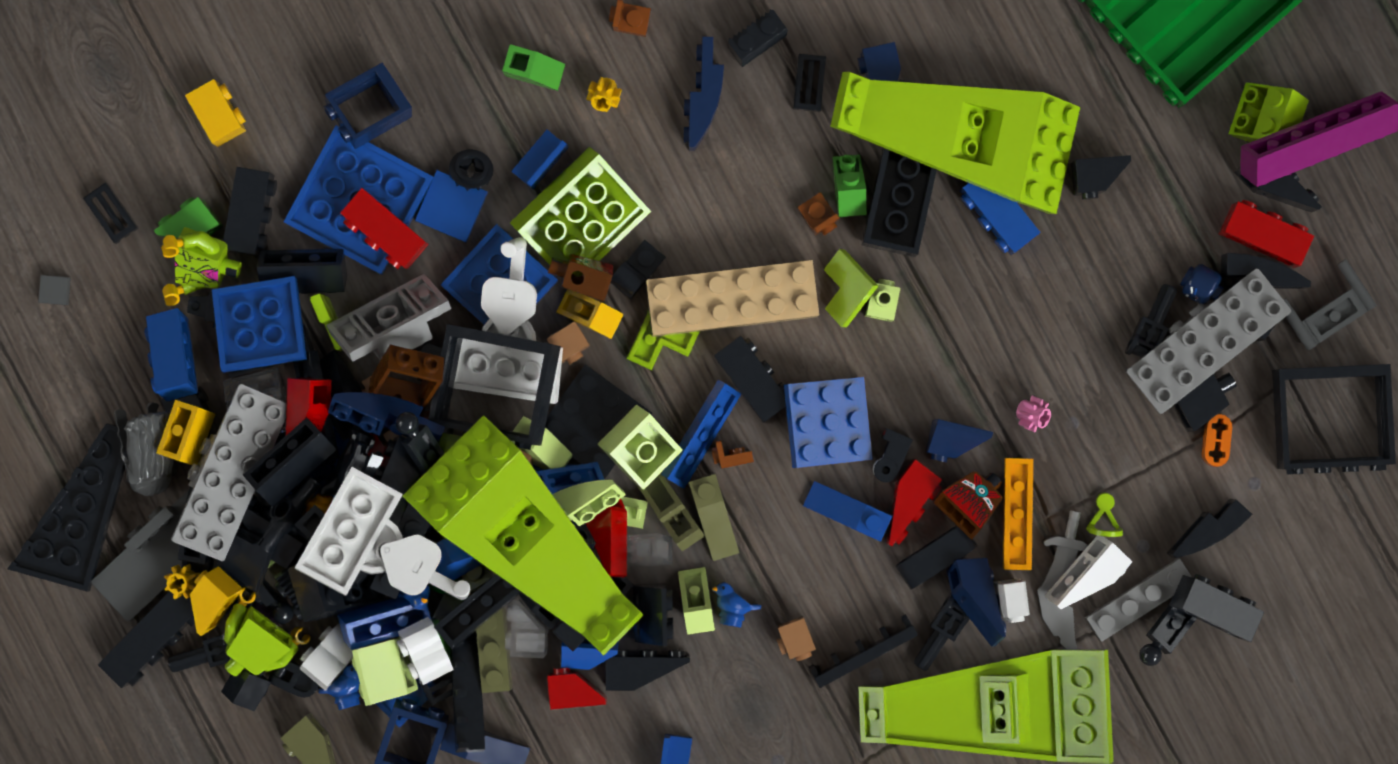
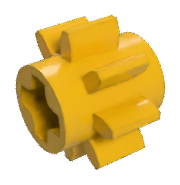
(604, 94)
(174, 584)

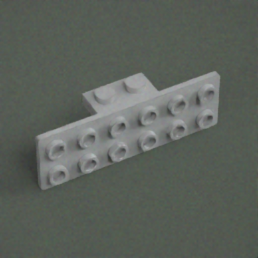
(1208, 340)
(218, 482)

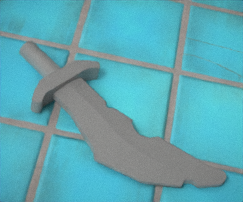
(1061, 620)

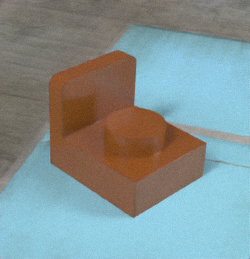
(630, 18)
(819, 215)
(736, 456)

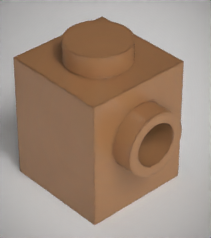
(572, 341)
(795, 639)

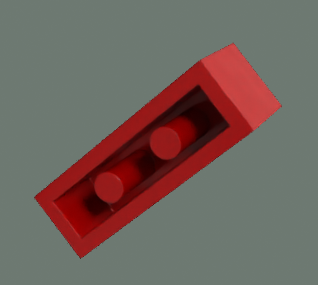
(383, 230)
(1267, 233)

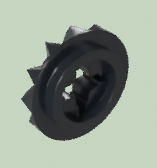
(461, 163)

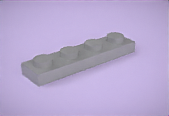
(1137, 600)

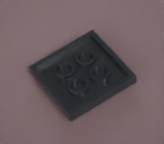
(587, 415)

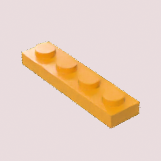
(1017, 514)

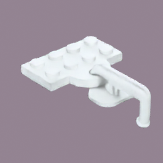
(509, 306)
(354, 532)

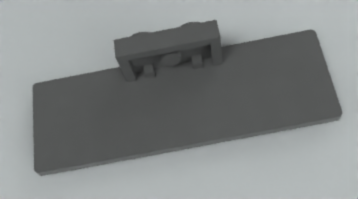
(139, 570)

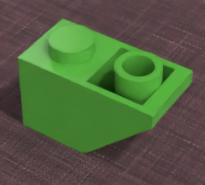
(533, 67)
(849, 185)
(193, 215)

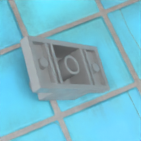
(391, 319)

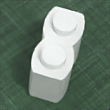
(1012, 599)
(424, 650)
(328, 659)

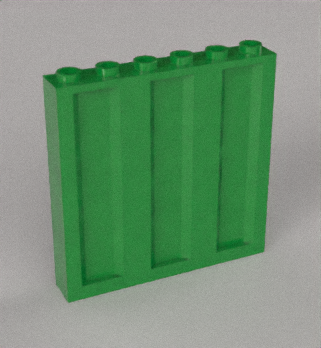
(1186, 40)

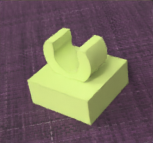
(635, 510)

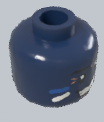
(1201, 284)

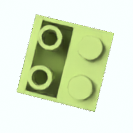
(382, 671)

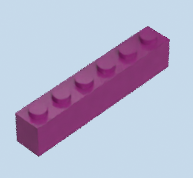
(1319, 138)

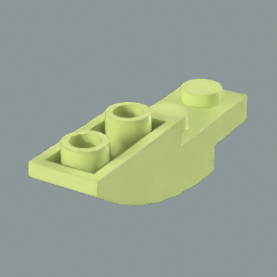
(587, 500)

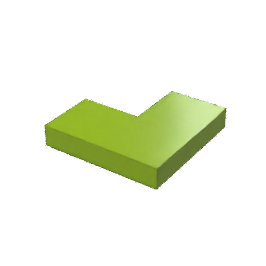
(854, 286)
(325, 313)
(647, 348)

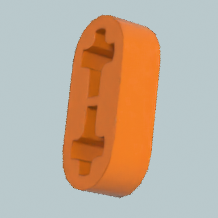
(1223, 440)

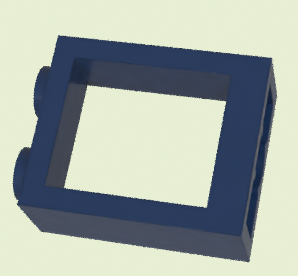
(376, 75)
(410, 709)

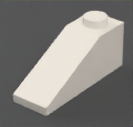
(1092, 571)

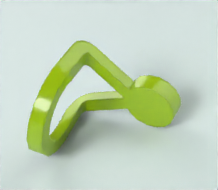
(1105, 503)

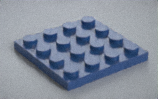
(338, 178)

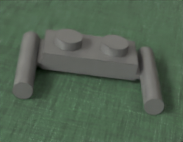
(1334, 314)

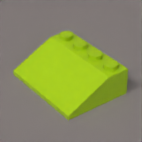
(581, 212)

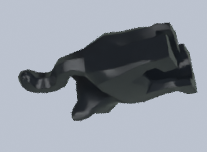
(354, 456)

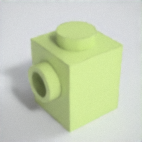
(883, 301)

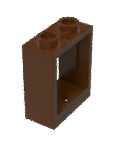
(404, 361)

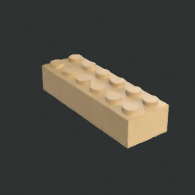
(732, 298)

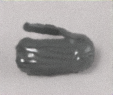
(139, 438)

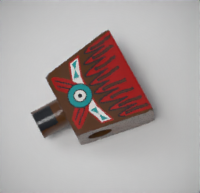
(595, 276)
(971, 501)

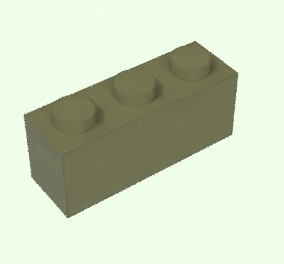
(493, 657)

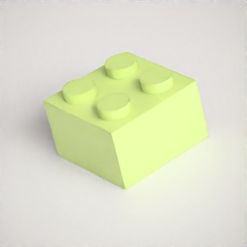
(640, 447)

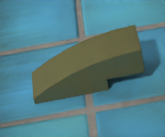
(672, 512)

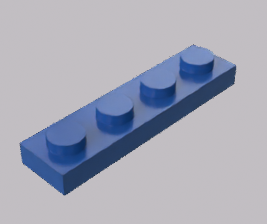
(702, 433)

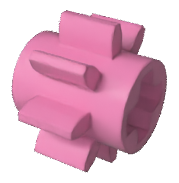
(1033, 413)

